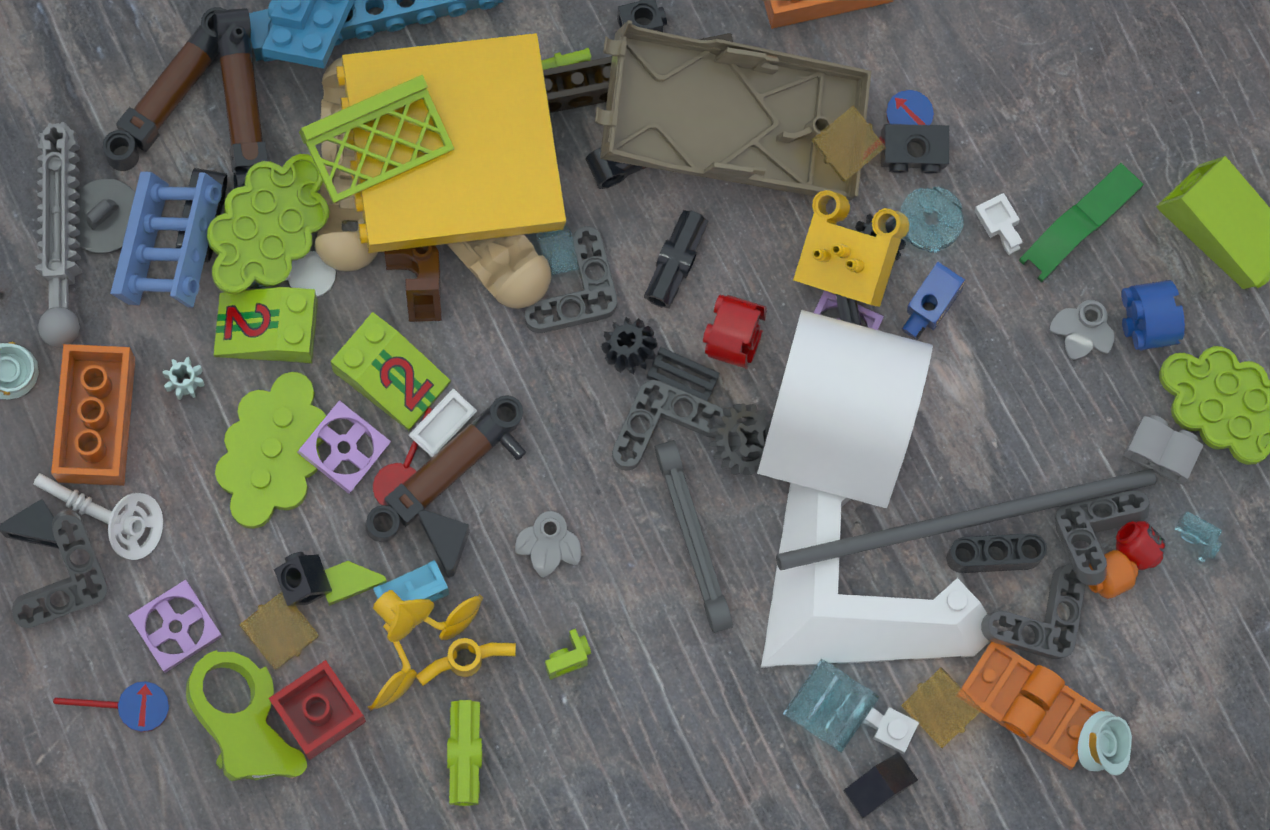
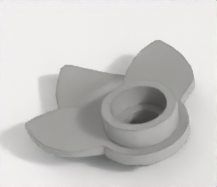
(1081, 333)
(546, 548)

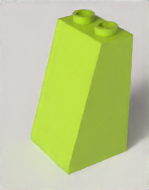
(1223, 220)

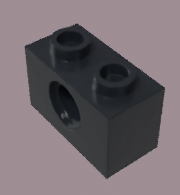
(932, 139)

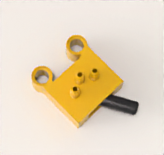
(846, 260)

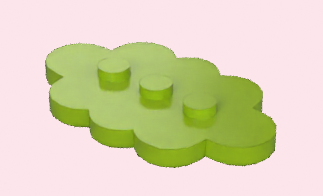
(267, 224)
(1221, 401)
(263, 447)

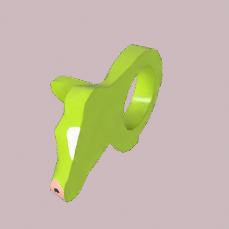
(246, 741)

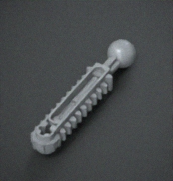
(58, 231)

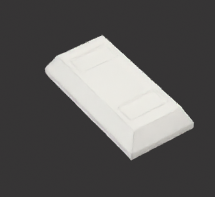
(442, 423)

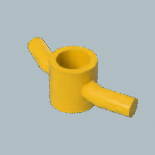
(448, 662)

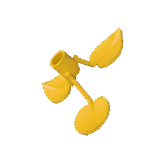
(400, 620)

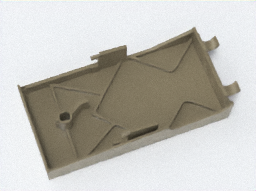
(726, 110)

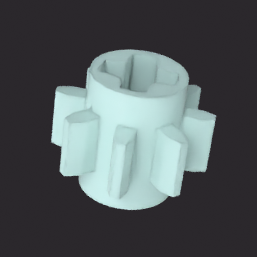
(178, 370)

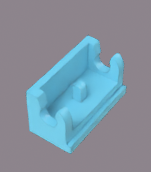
(418, 584)

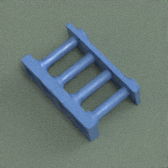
(141, 234)

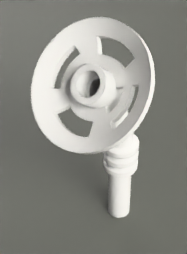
(117, 524)

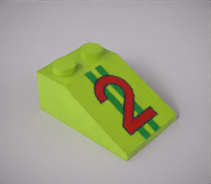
(267, 324)
(389, 371)

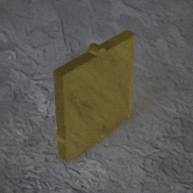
(848, 143)
(279, 631)
(941, 707)

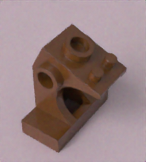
(425, 291)

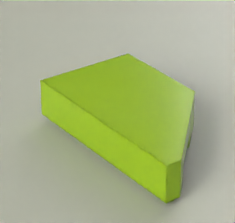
(350, 580)

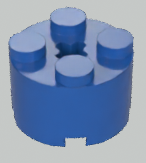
(1153, 315)

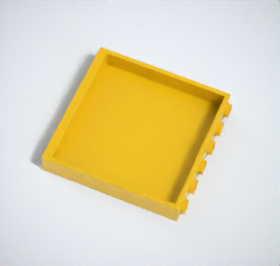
(503, 157)

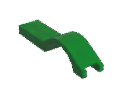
(1082, 220)

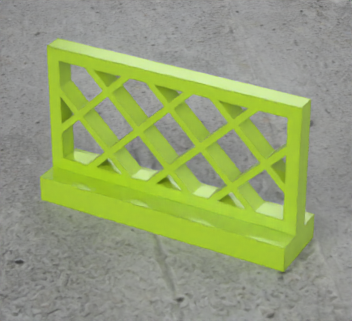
(364, 112)

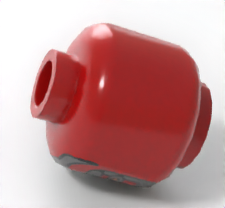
(1141, 544)

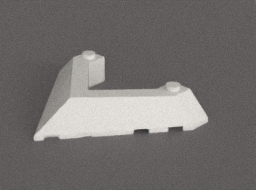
(817, 623)

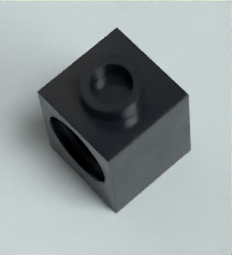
(643, 8)
(302, 579)

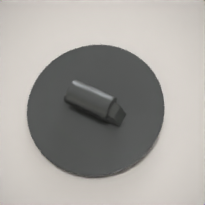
(103, 215)

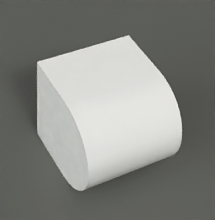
(845, 409)

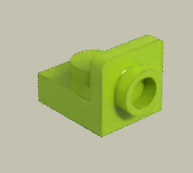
(564, 662)

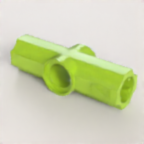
(464, 753)

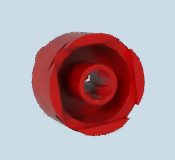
(735, 331)

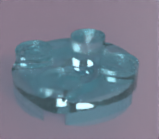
(950, 218)

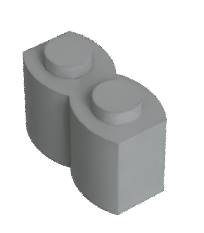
(1163, 449)

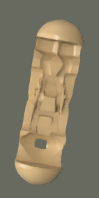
(337, 247)
(507, 268)

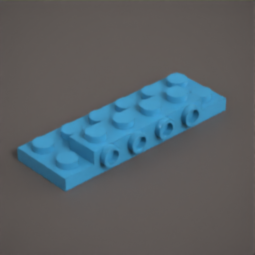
(305, 30)

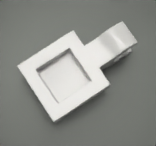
(1000, 218)
(892, 728)

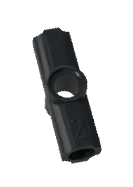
(676, 259)

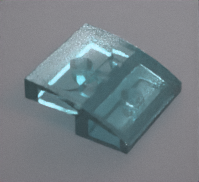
(831, 705)

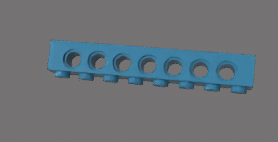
(365, 25)

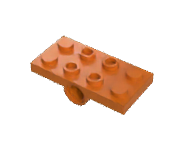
(1030, 702)

